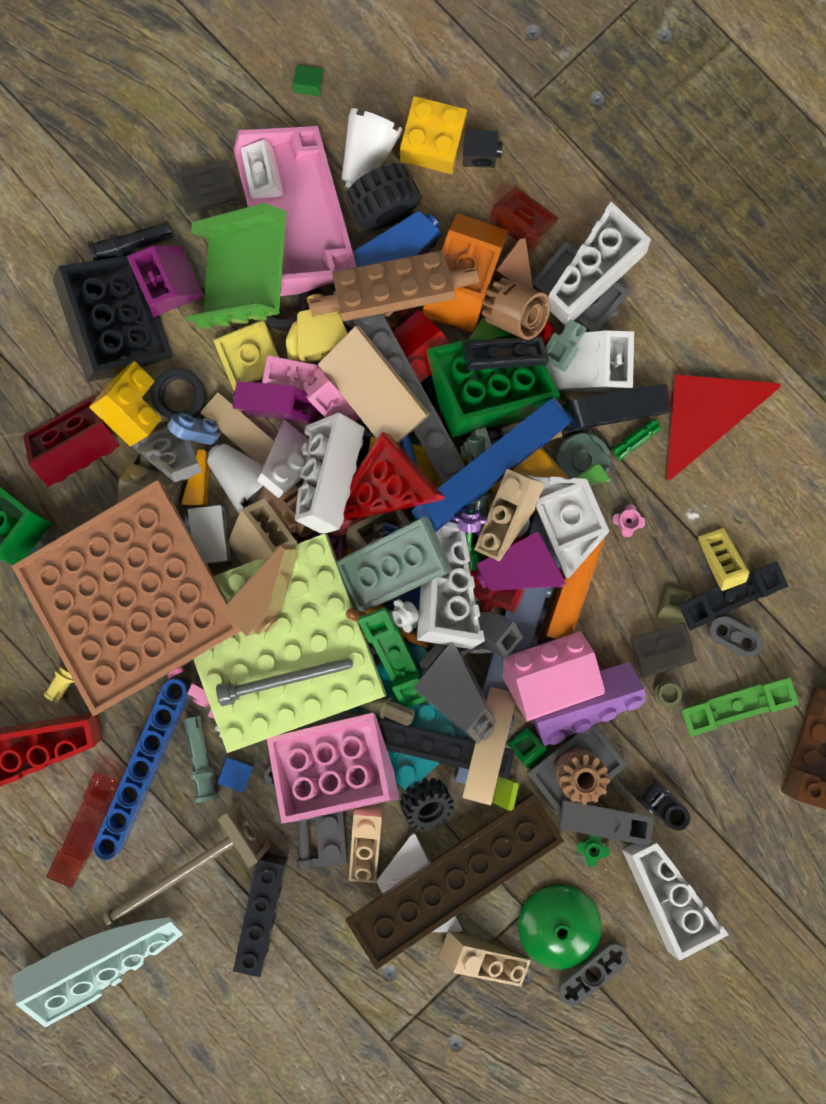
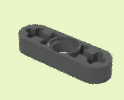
(592, 985)

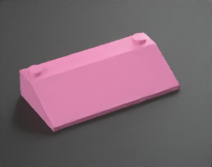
(314, 225)

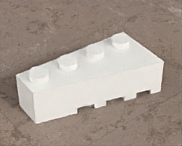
(599, 263)
(328, 472)
(448, 602)
(674, 906)

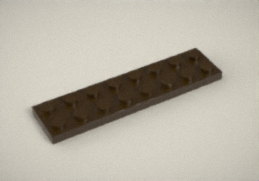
(454, 881)

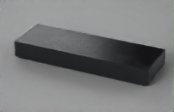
(504, 353)

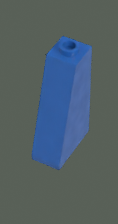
(406, 239)

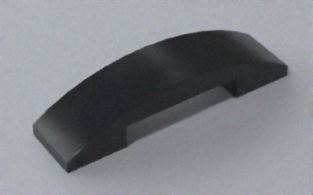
(715, 602)

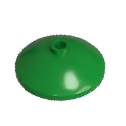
(553, 909)

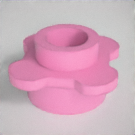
(636, 520)

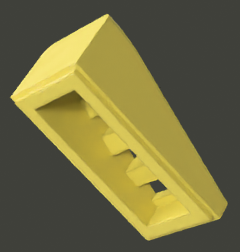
(731, 574)

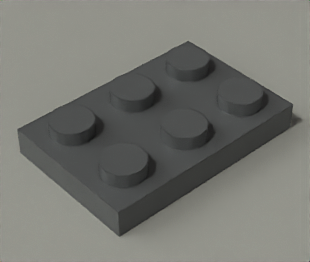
(600, 310)
(592, 740)

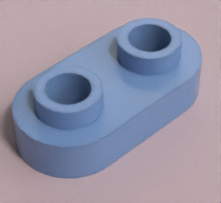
(194, 429)

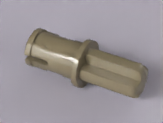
(391, 710)

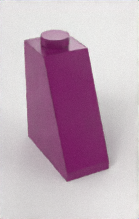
(274, 402)
(522, 567)

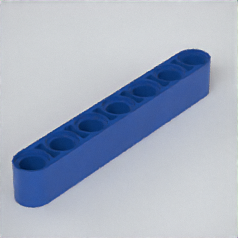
(493, 463)
(133, 777)

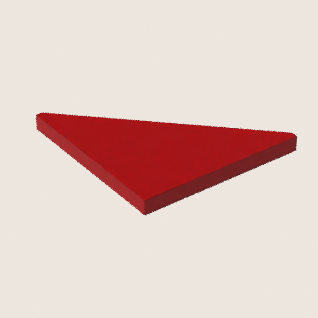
(705, 412)
(388, 482)

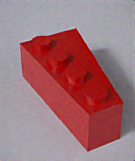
(42, 743)

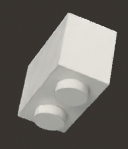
(210, 532)

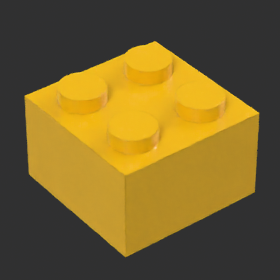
(433, 135)

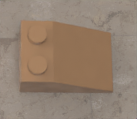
(263, 596)

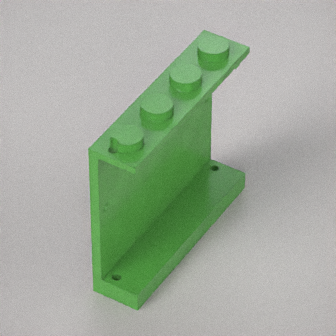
(241, 265)

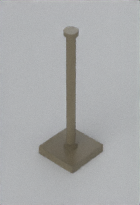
(242, 833)

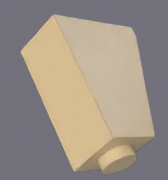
(258, 533)

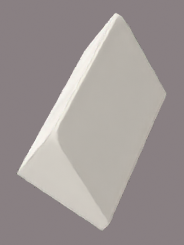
(261, 170)

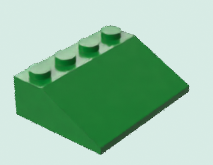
(485, 396)

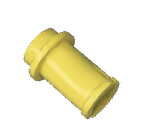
(59, 685)

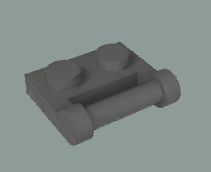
(330, 842)

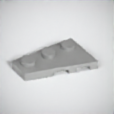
(169, 454)

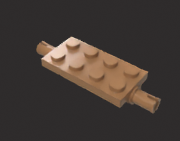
(393, 286)

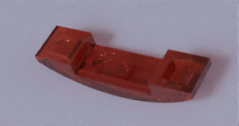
(84, 830)

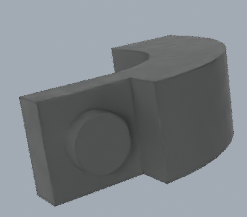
(499, 634)

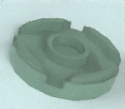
(582, 452)

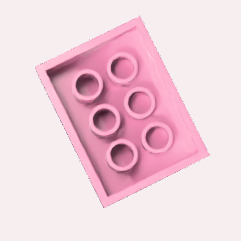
(331, 768)

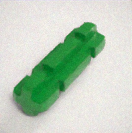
(636, 439)

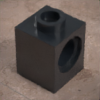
(481, 148)

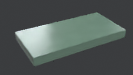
(393, 565)

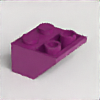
(165, 278)

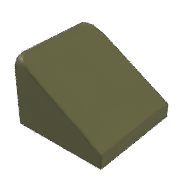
(669, 605)

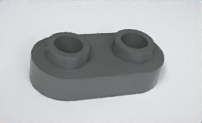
(733, 636)

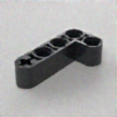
(617, 407)

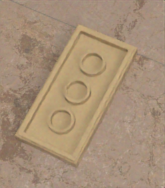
(373, 386)

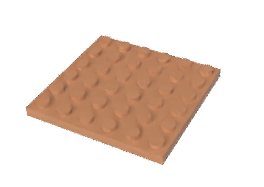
(126, 598)

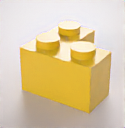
(122, 405)

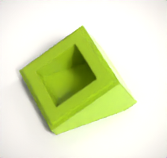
(505, 792)

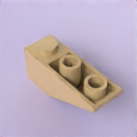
(508, 513)
(365, 843)
(482, 960)

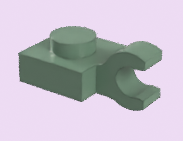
(562, 348)

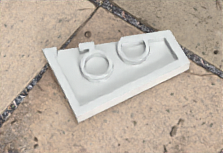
(284, 461)

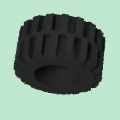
(383, 196)

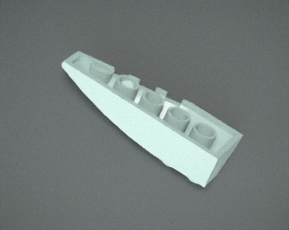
(83, 969)

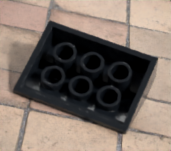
(109, 317)

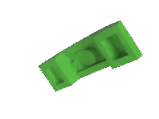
(739, 705)

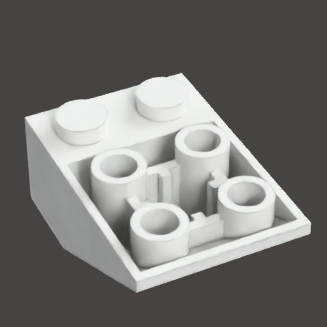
(600, 364)

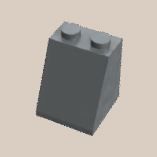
(457, 695)

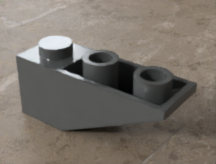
(606, 823)

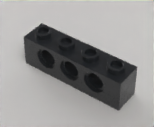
(260, 915)

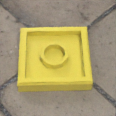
(246, 352)

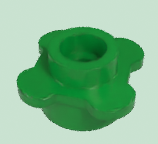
(592, 857)

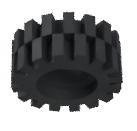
(426, 804)

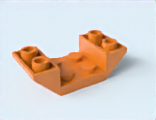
(468, 245)

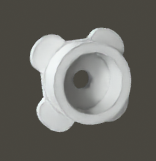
(404, 615)

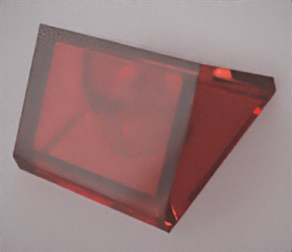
(523, 218)

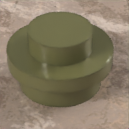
(667, 693)

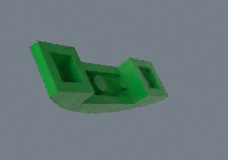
(394, 654)

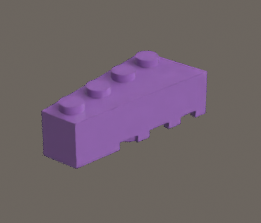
(621, 693)

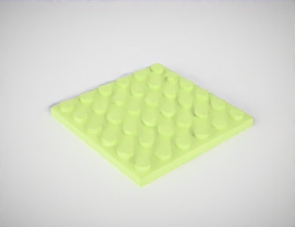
(308, 634)

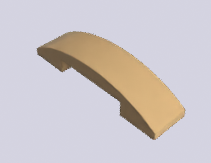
(489, 752)

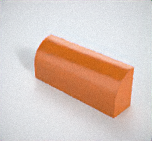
(570, 598)

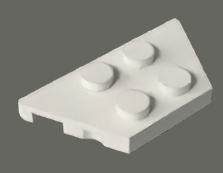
(570, 520)
(404, 863)

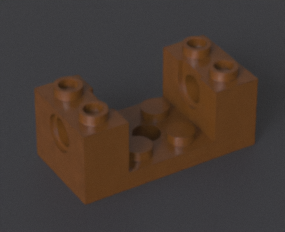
(807, 768)

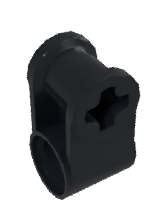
(661, 803)

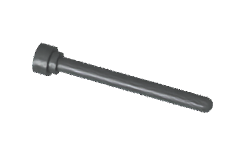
(228, 692)

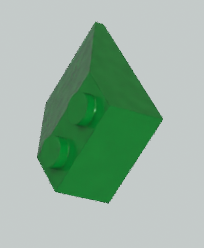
(19, 528)

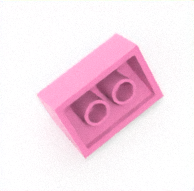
(553, 676)

